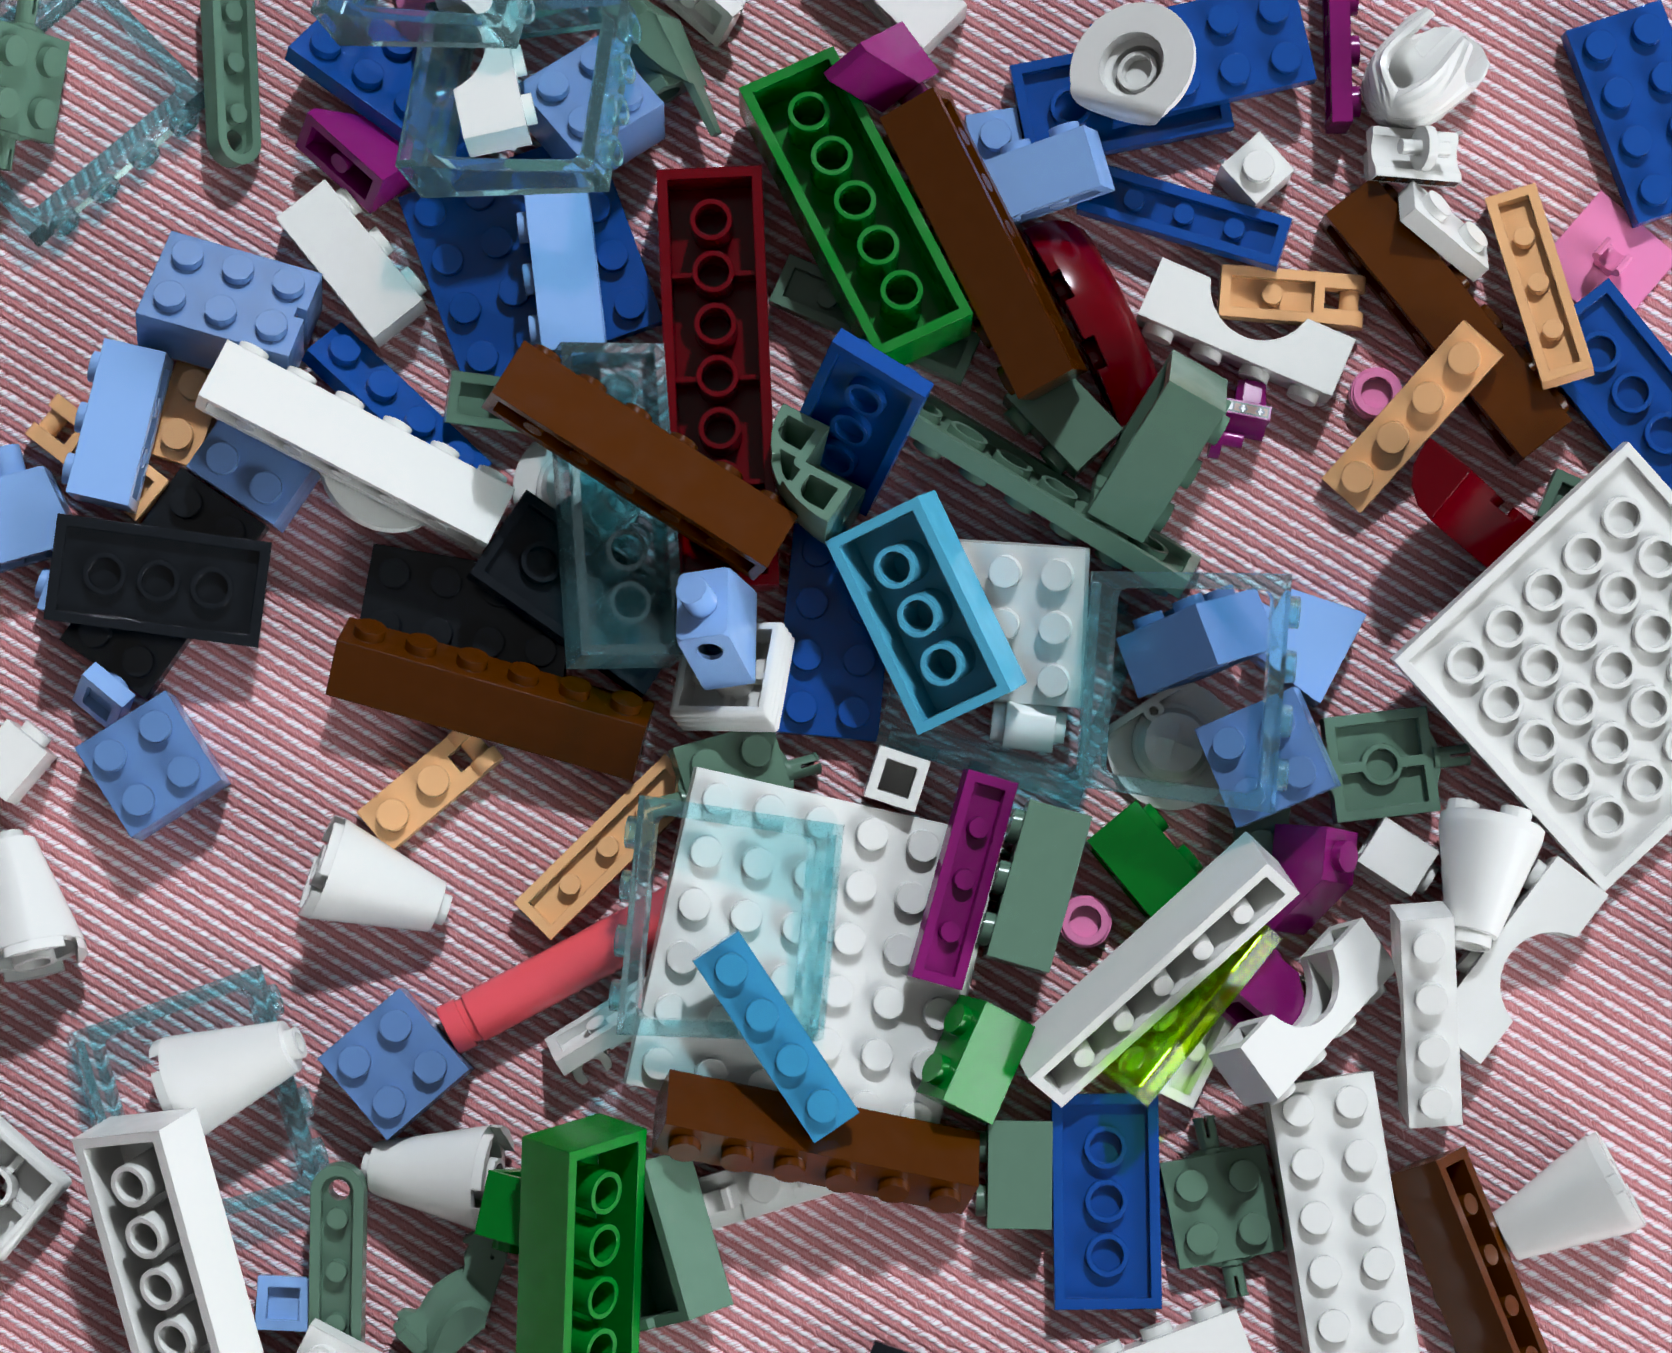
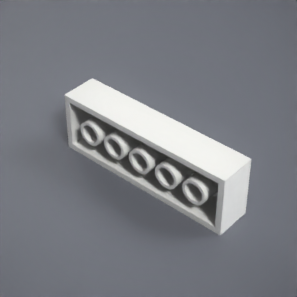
(1340, 1217)
(166, 1234)

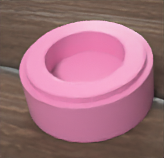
(1372, 392)
(1086, 922)

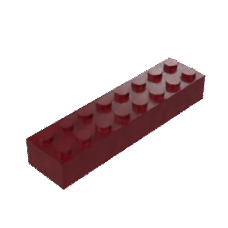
(717, 328)

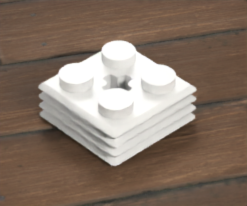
(740, 707)
(30, 1186)

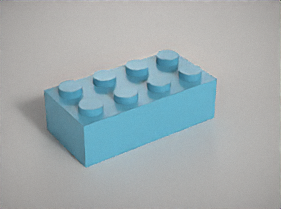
(926, 612)

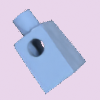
(27, 510)
(712, 612)
(1320, 644)

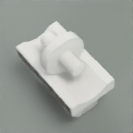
(1411, 155)

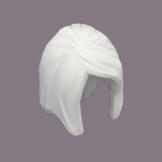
(1422, 74)

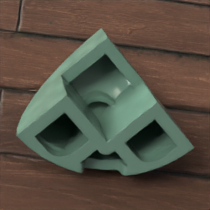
(819, 497)

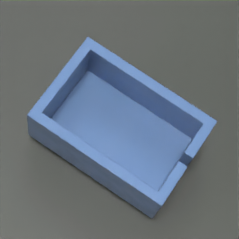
(220, 293)

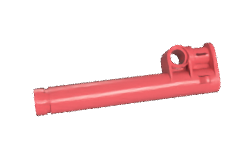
(540, 981)

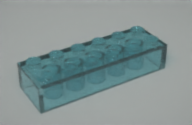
(612, 555)

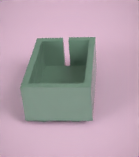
(1160, 447)
(1034, 886)
(679, 1249)

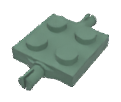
(29, 81)
(739, 754)
(1386, 764)
(1221, 1206)

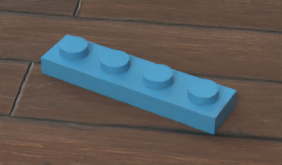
(775, 1036)

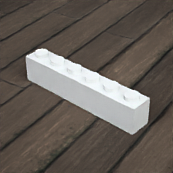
(354, 445)
(1156, 968)

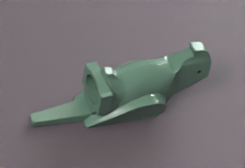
(668, 61)
(456, 1304)

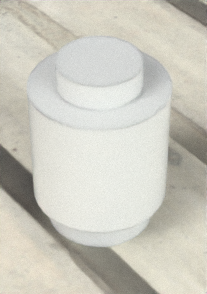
(1027, 726)

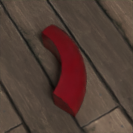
(1097, 312)
(1464, 505)

